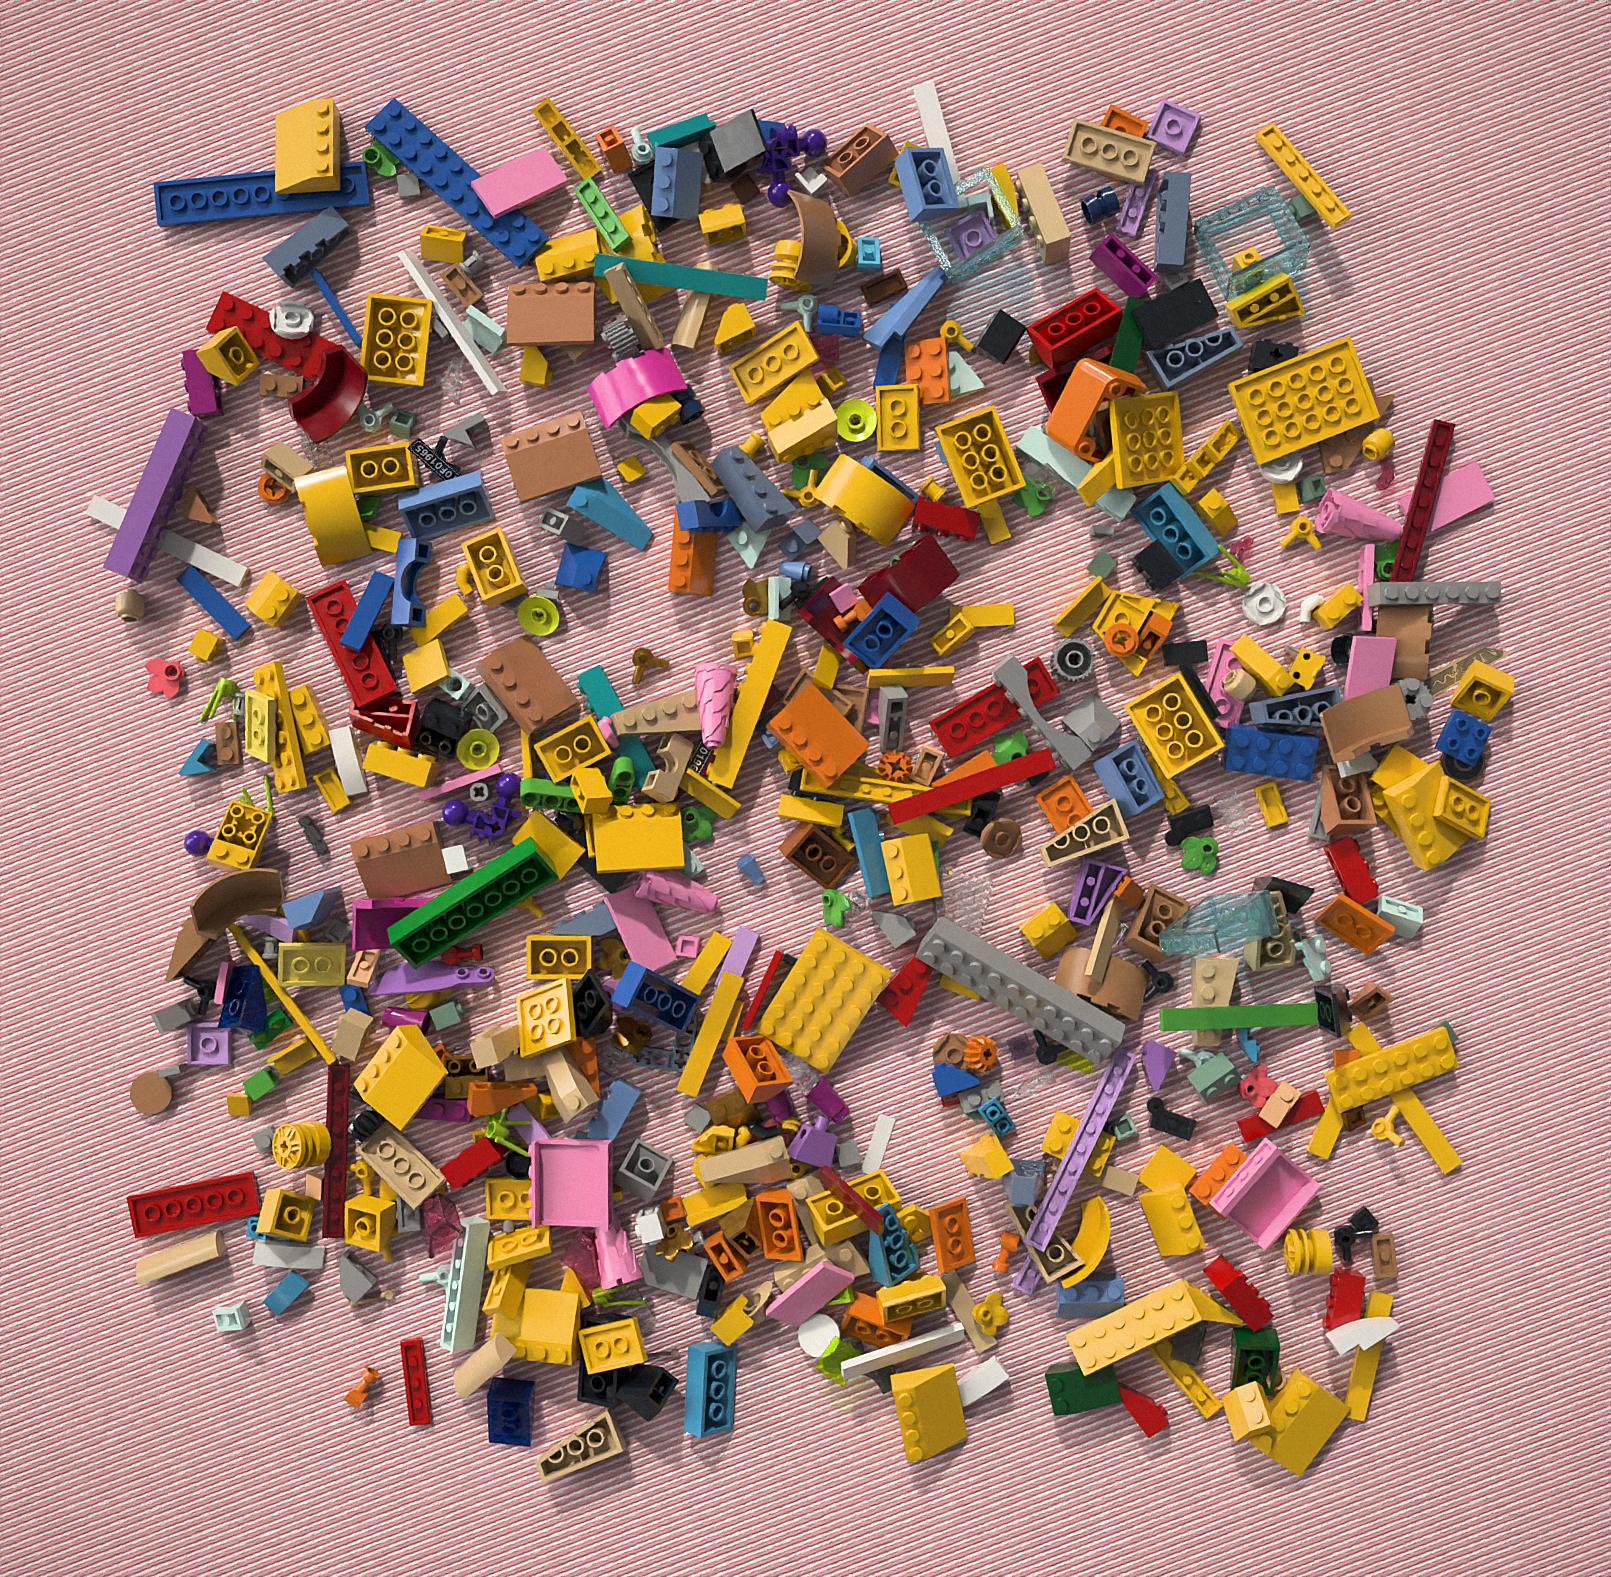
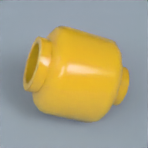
(1378, 444)

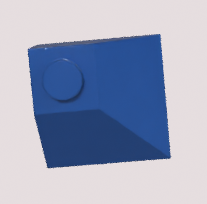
(580, 568)

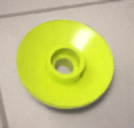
(858, 410)
(533, 621)
(480, 758)

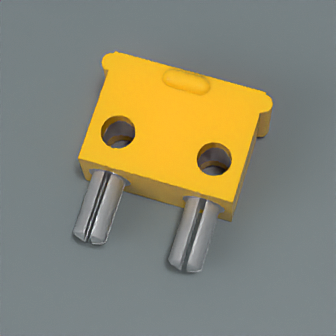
(1305, 669)

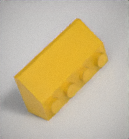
(837, 1222)

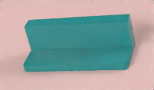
(681, 133)

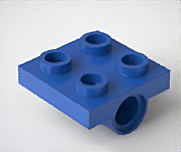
(835, 321)
(1463, 738)

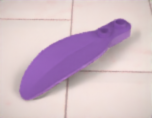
(430, 977)

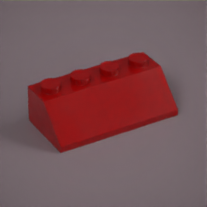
(1075, 327)

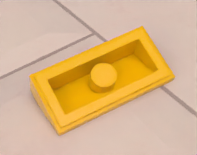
(952, 635)
(826, 667)

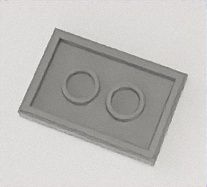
(679, 1277)

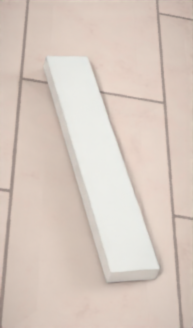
(936, 130)
(902, 1351)

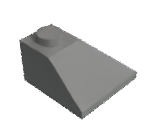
(486, 707)
(1091, 721)

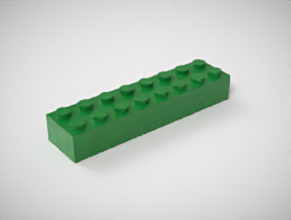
(472, 903)

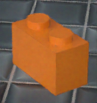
(725, 1256)

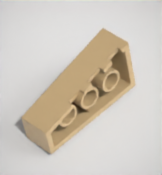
(1043, 214)
(660, 717)
(1094, 832)
(1211, 986)
(495, 1044)
(842, 1254)
(1058, 1255)
(586, 1445)

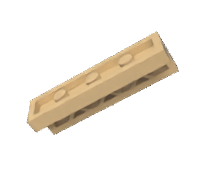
(634, 306)

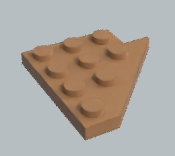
(1341, 449)

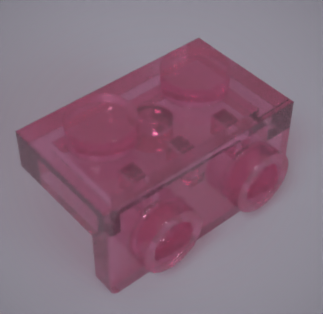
(825, 346)

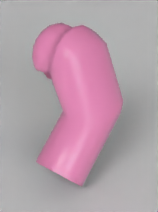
(604, 727)

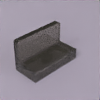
(1189, 1343)

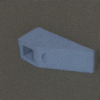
(591, 923)

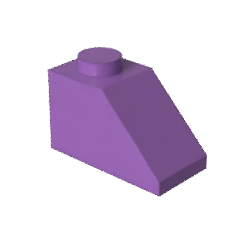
(1156, 1062)

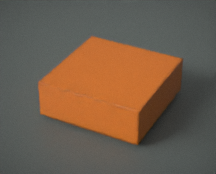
(672, 1208)

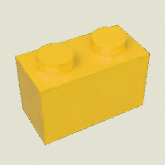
(655, 415)
(1337, 606)
(590, 790)

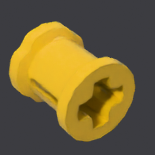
(752, 445)
(932, 489)

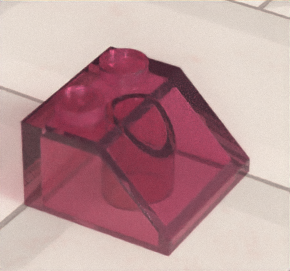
(439, 1223)
(582, 1256)

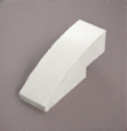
(348, 760)
(288, 1254)
(1361, 1332)
(981, 1380)

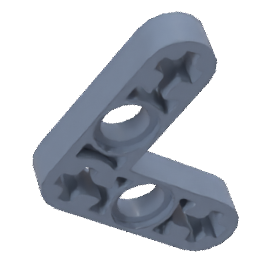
(671, 1055)

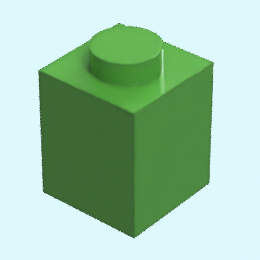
(261, 1083)

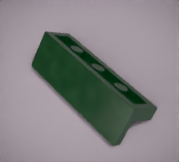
(1128, 339)

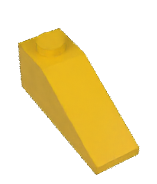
(1262, 667)
(1210, 1308)

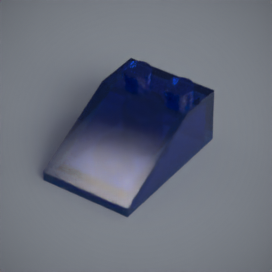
(245, 1002)
(511, 1411)

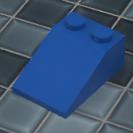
(881, 631)

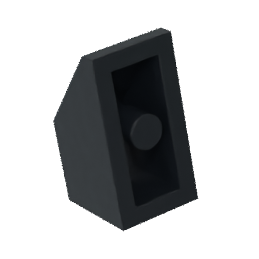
(981, 813)
(711, 1293)

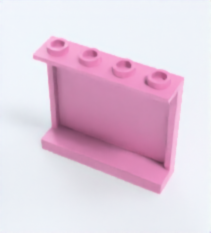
(571, 1182)
(1265, 1194)

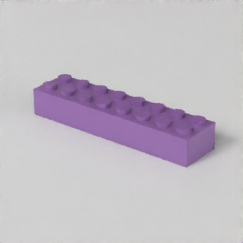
(156, 496)

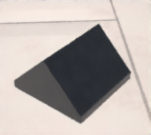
(999, 337)

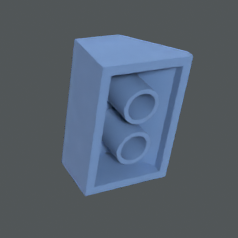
(677, 183)
(926, 183)
(1128, 779)
(311, 909)
(1091, 1297)

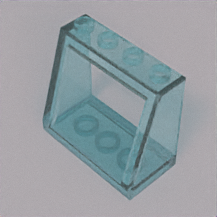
(989, 251)
(1288, 260)
(1221, 924)

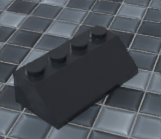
(602, 1386)

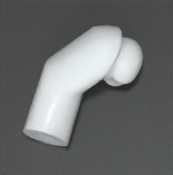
(1309, 604)

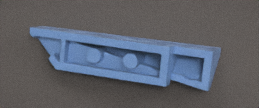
(905, 311)

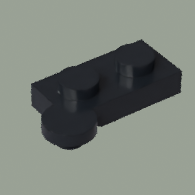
(1188, 822)
(1169, 1121)

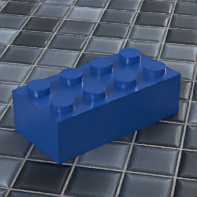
(1269, 751)
(656, 997)

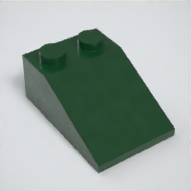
(1254, 1357)
(1075, 1393)

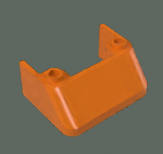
(1081, 401)

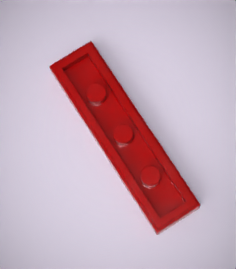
(762, 989)
(1305, 1107)
(416, 1381)

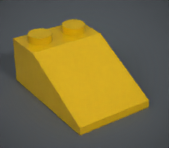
(572, 748)

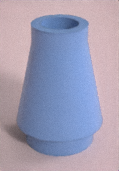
(796, 570)
(749, 866)

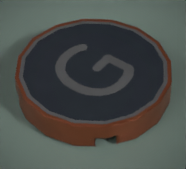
(1461, 771)

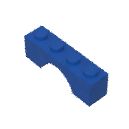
(699, 518)
(412, 558)

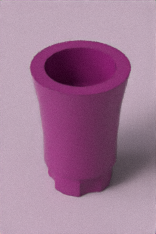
(399, 1016)
(828, 1100)
(780, 1106)

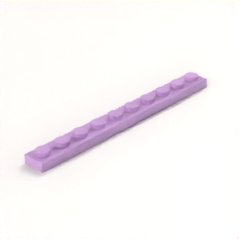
(1079, 1149)

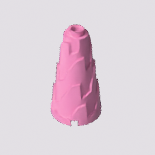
(1354, 519)
(714, 699)
(675, 889)
(616, 1258)

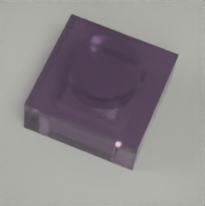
(1019, 1046)

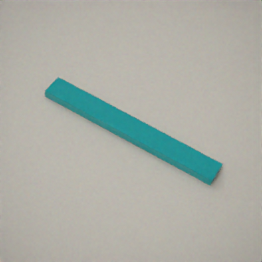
(686, 277)

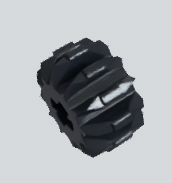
(365, 1124)

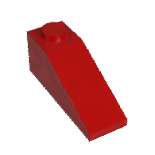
(1144, 1410)

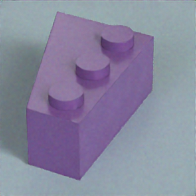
(1091, 889)

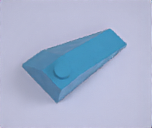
(608, 509)
(891, 1252)

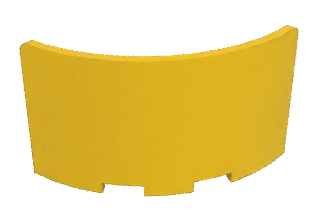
(641, 229)
(864, 499)
(332, 516)
(1090, 1240)

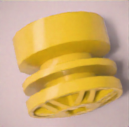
(787, 257)
(301, 1145)
(1307, 1252)

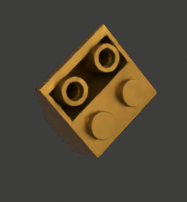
(462, 1071)
(743, 1228)

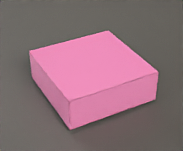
(843, 597)
(687, 946)

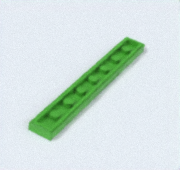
(1238, 1016)

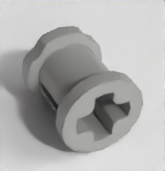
(468, 266)
(240, 705)
(474, 792)
(271, 947)
(702, 1237)

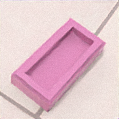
(224, 976)

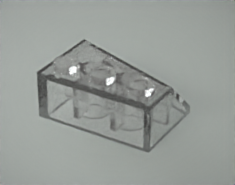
(962, 899)

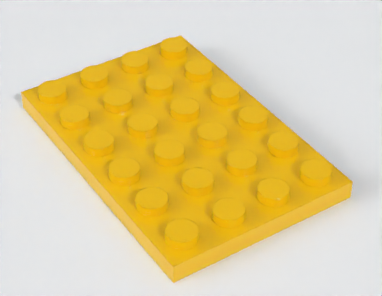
(1303, 400)
(823, 1000)

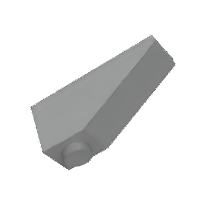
(892, 717)

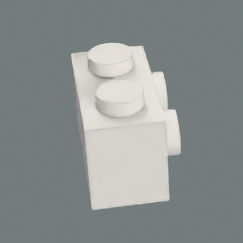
(650, 1224)

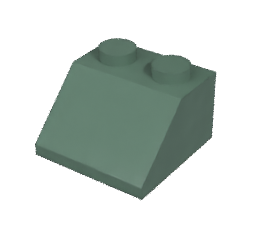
(1214, 1078)

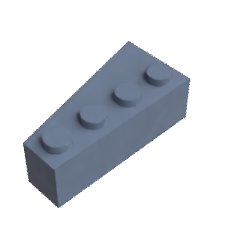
(1172, 222)
(308, 246)
(1186, 361)
(751, 490)
(1295, 709)
(1024, 1181)

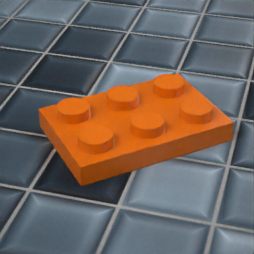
(1124, 122)
(929, 367)
(1064, 803)
(1354, 924)
(952, 1234)

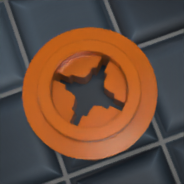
(267, 494)
(1123, 630)
(885, 768)

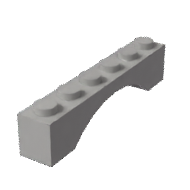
(686, 484)
(1433, 593)
(1013, 678)

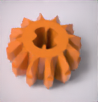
(981, 1053)

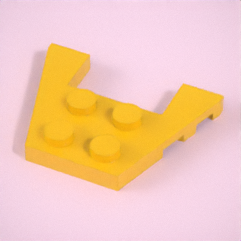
(1131, 610)

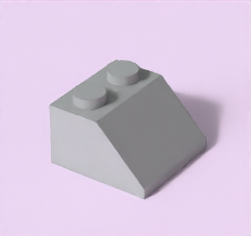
(643, 1170)

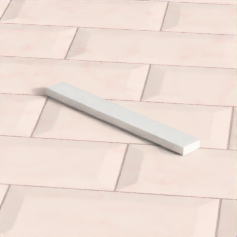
(452, 323)
(175, 545)

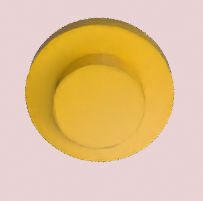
(790, 1125)

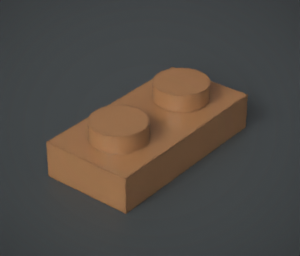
(462, 285)
(280, 386)
(228, 743)
(1384, 1255)

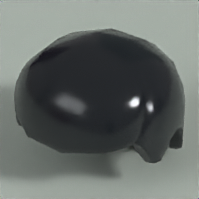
(1341, 649)
(570, 821)
(517, 1165)

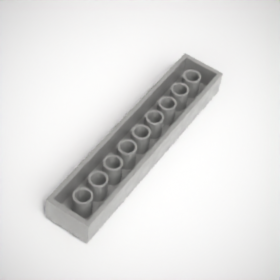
(1020, 991)

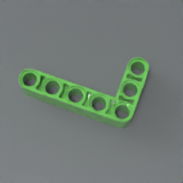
(559, 796)

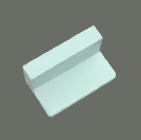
(484, 330)
(777, 590)
(1402, 915)

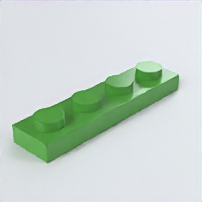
(603, 214)

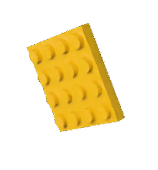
(1146, 438)

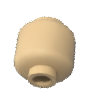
(130, 605)
(1239, 684)

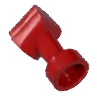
(456, 954)

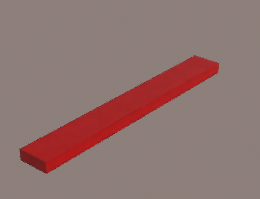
(971, 786)

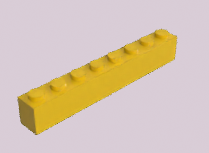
(750, 703)

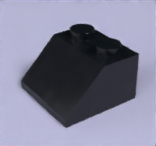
(1156, 566)

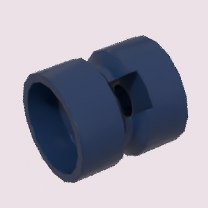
(1098, 206)
(691, 407)

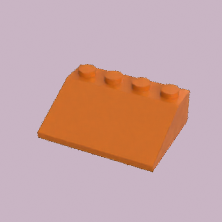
(818, 736)

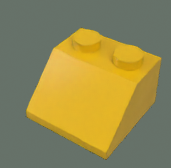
(722, 224)
(734, 328)
(228, 356)
(274, 600)
(1483, 690)
(1048, 930)
(286, 1215)
(369, 1221)
(1248, 1411)

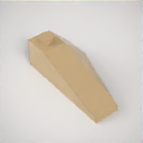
(1274, 950)
(567, 1084)
(754, 1163)
(802, 1189)

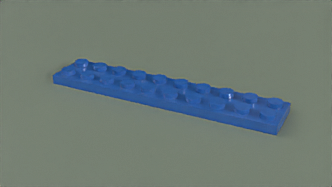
(451, 180)
(252, 197)

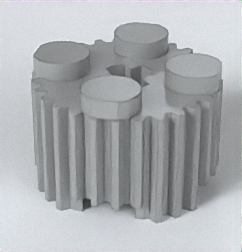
(621, 339)
(1084, 661)
(1418, 697)

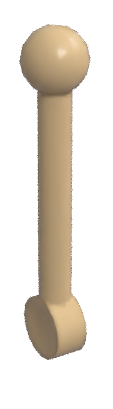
(388, 1295)

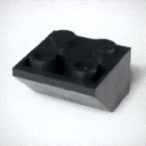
(443, 727)
(647, 1389)

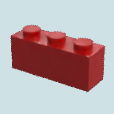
(1351, 870)
(473, 1162)
(1344, 1298)

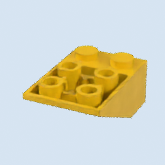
(239, 838)

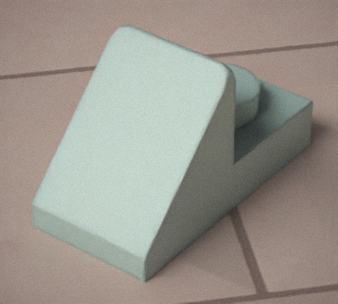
(232, 1318)

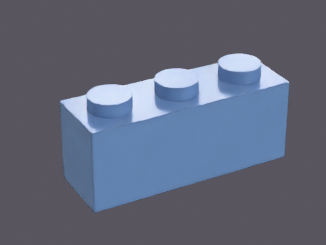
(613, 1110)

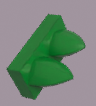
(276, 1023)

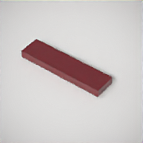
(852, 1200)

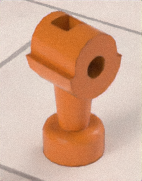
(859, 612)
(1008, 1244)
(358, 1393)

